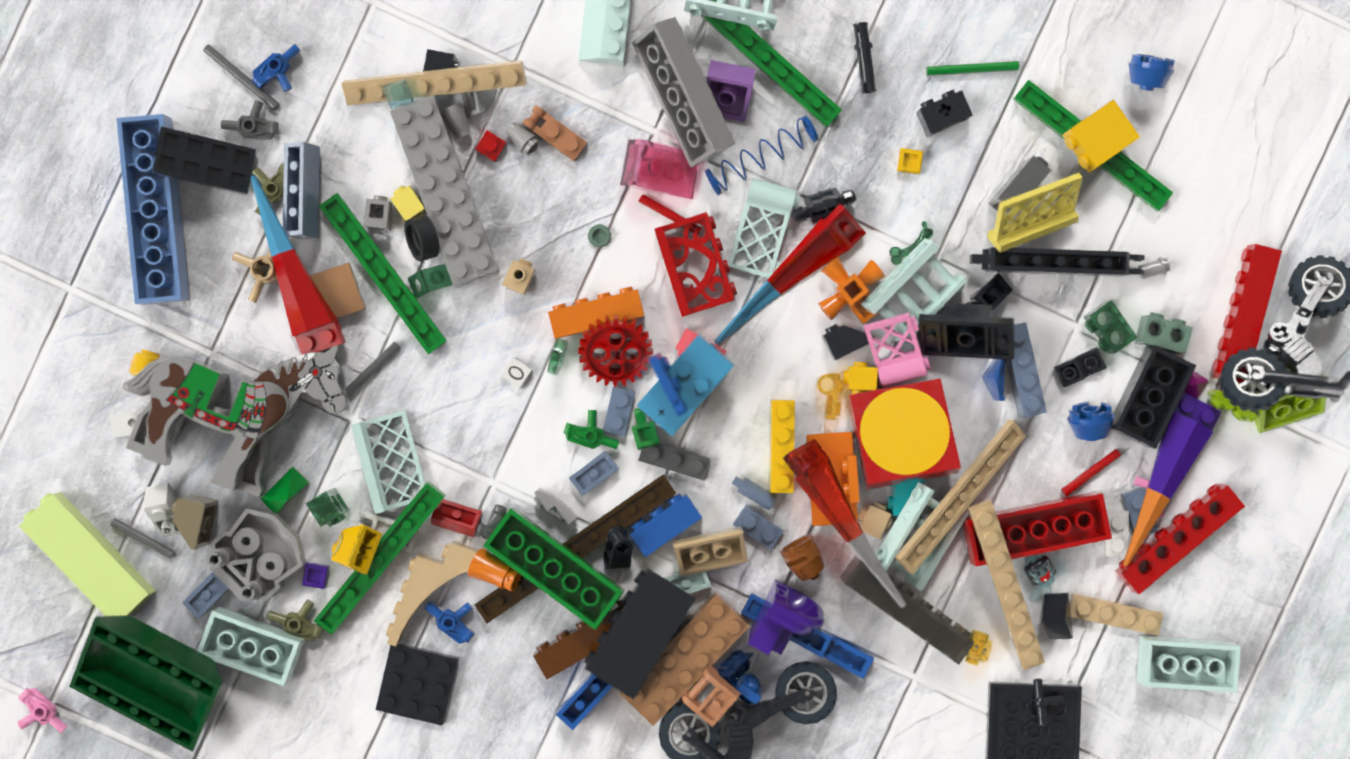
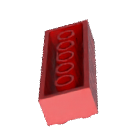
(1046, 526)

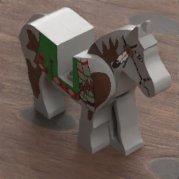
(194, 388)

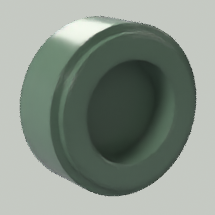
(599, 235)

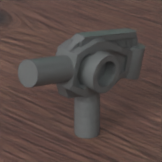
(251, 125)

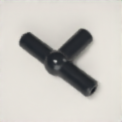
(1041, 701)

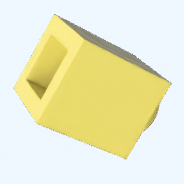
(408, 202)

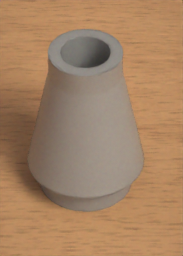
(457, 119)
(523, 139)

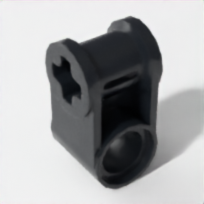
(617, 550)

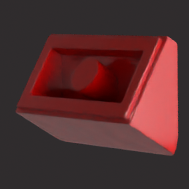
(456, 518)

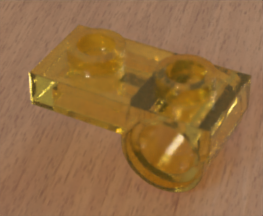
(832, 407)

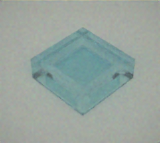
(398, 94)

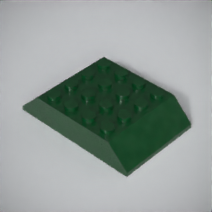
(148, 678)

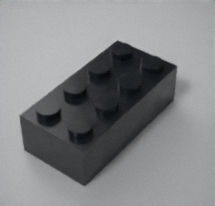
(1151, 396)

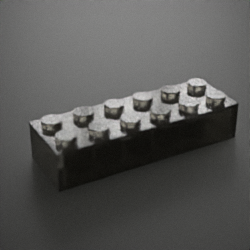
(917, 615)

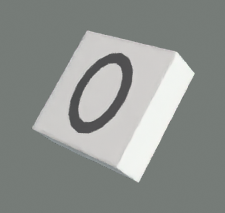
(516, 373)

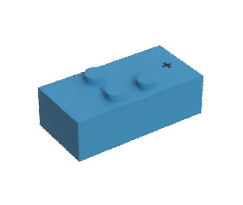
(699, 372)

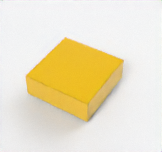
(909, 161)

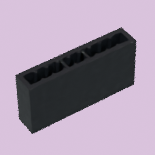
(639, 632)

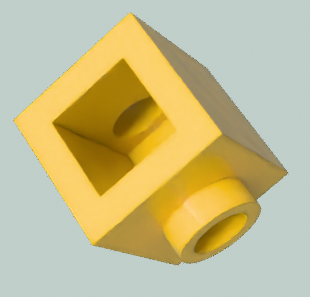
(860, 377)

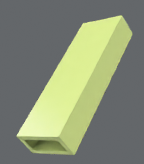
(86, 556)

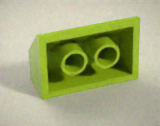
(1287, 411)

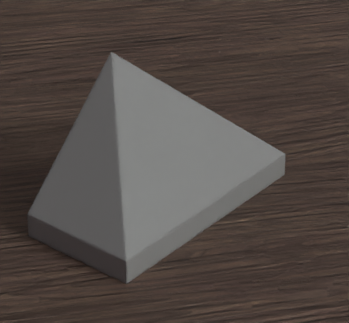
(477, 101)

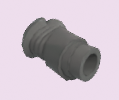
(495, 518)

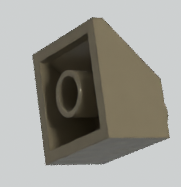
(195, 519)

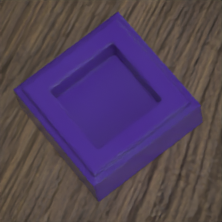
(315, 575)

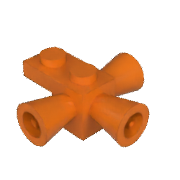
(850, 290)

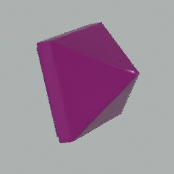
(1196, 385)

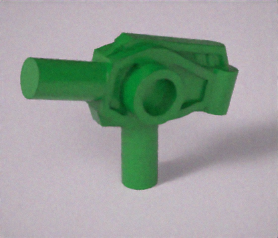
(590, 435)

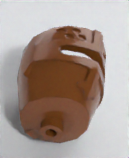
(803, 558)

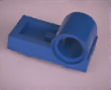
(749, 688)

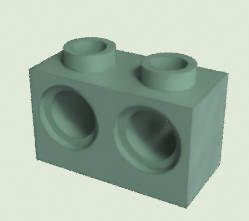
(1163, 335)

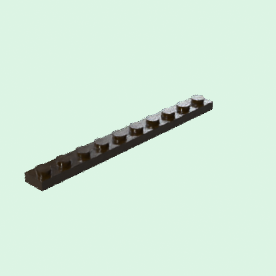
(584, 542)

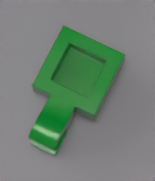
(645, 432)

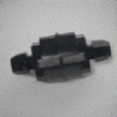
(821, 204)

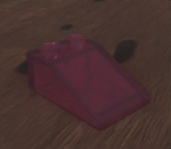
(658, 169)

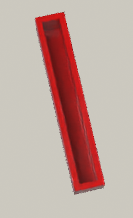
(1247, 304)

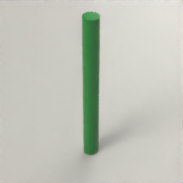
(972, 68)

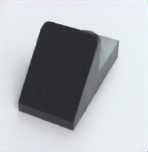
(992, 292)

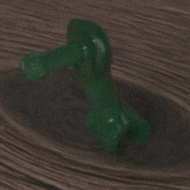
(897, 253)

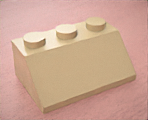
(710, 551)

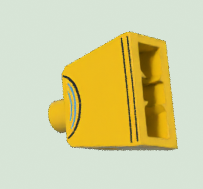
(356, 547)

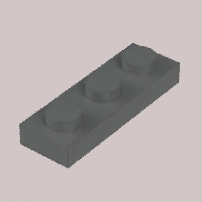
(675, 460)

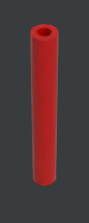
(666, 212)
(1091, 472)

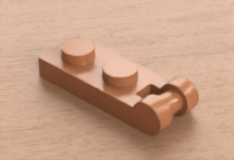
(555, 133)

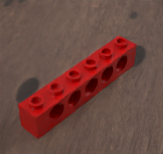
(1227, 506)

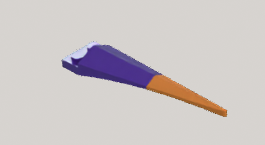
(1178, 449)

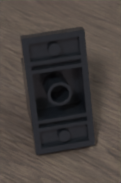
(967, 332)

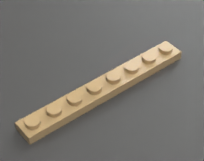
(438, 82)
(960, 496)
(1006, 584)

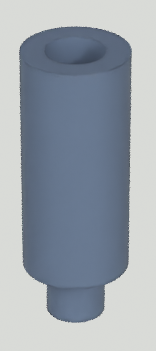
(754, 492)

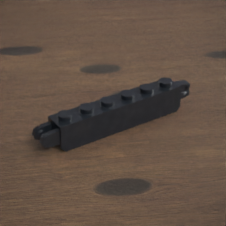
(1058, 262)

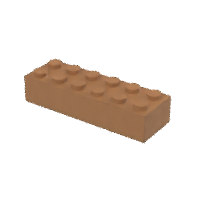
(690, 651)

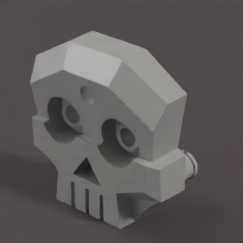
(270, 541)

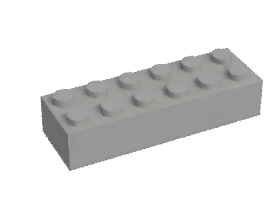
(683, 92)

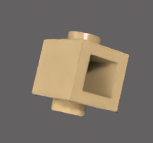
(519, 285)
(874, 519)

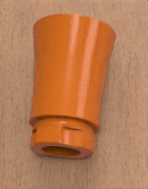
(493, 570)

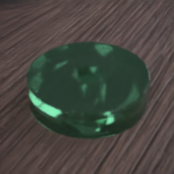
(557, 357)

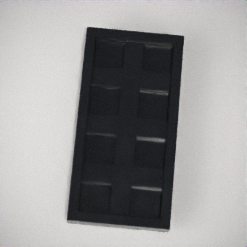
(203, 161)

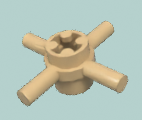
(255, 265)

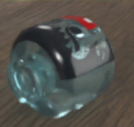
(1039, 570)

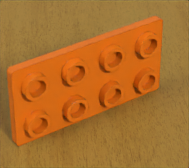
(840, 451)

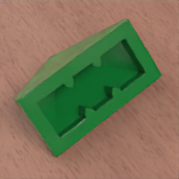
(284, 490)

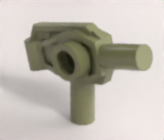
(272, 187)
(297, 623)

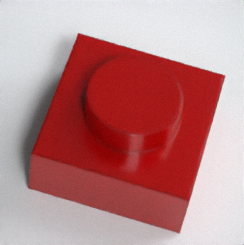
(491, 146)

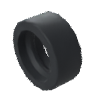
(422, 238)

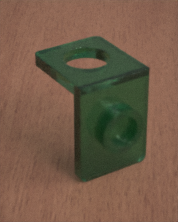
(430, 280)

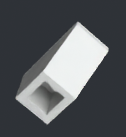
(158, 506)

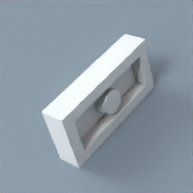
(1119, 530)

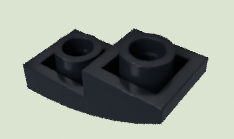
(1080, 367)

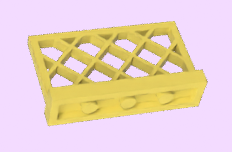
(1042, 220)

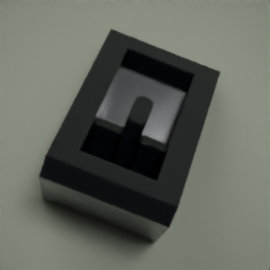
(1057, 616)

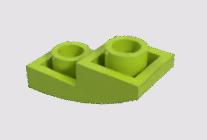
(1220, 402)

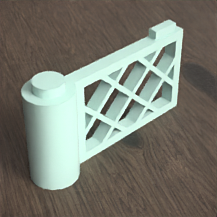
(773, 199)

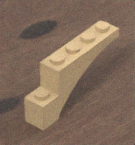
(425, 577)

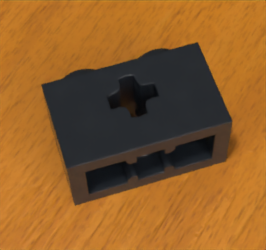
(957, 110)

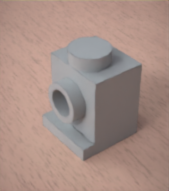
(371, 220)

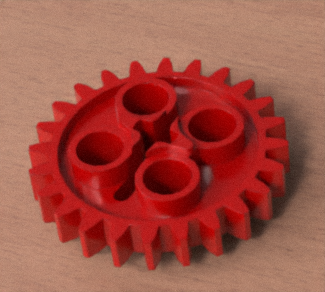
(601, 338)

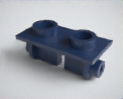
(734, 666)

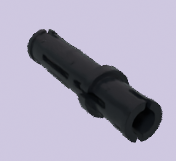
(863, 48)

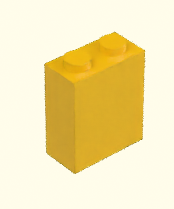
(1100, 136)

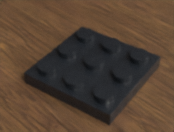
(417, 683)

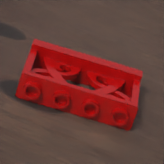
(670, 244)

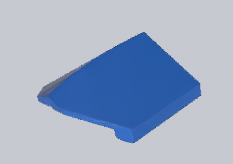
(994, 379)

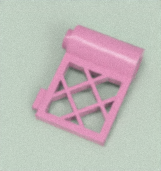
(906, 364)

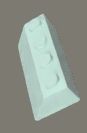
(605, 31)

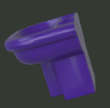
(781, 615)

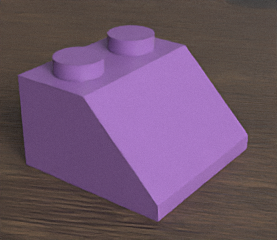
(731, 88)

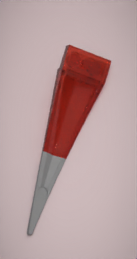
(822, 486)

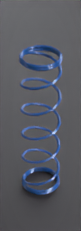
(810, 130)

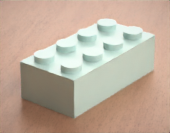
(251, 646)
(1188, 664)

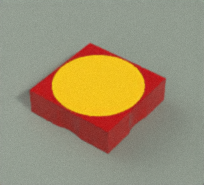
(904, 433)

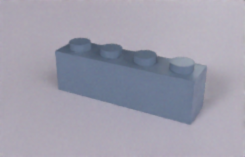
(301, 190)
(1024, 376)

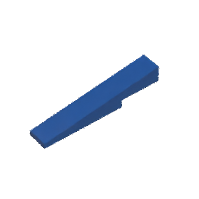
(821, 643)

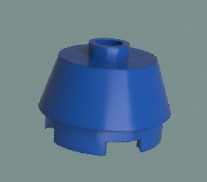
(1150, 71)
(1091, 421)

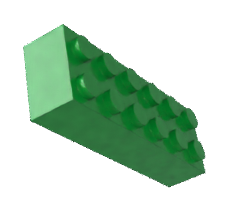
(554, 568)

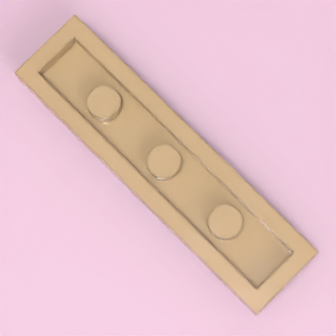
(1115, 614)

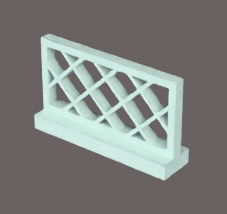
(369, 465)

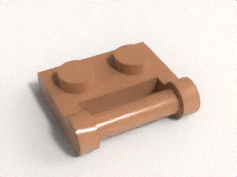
(716, 702)

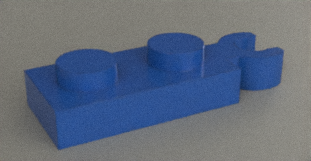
(669, 384)

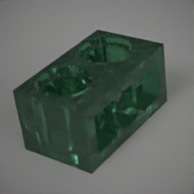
(1114, 323)
(328, 508)

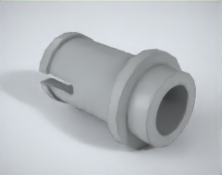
(1157, 267)

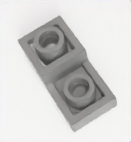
(547, 500)

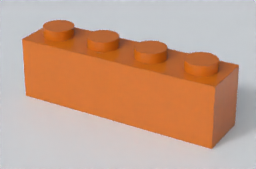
(576, 318)

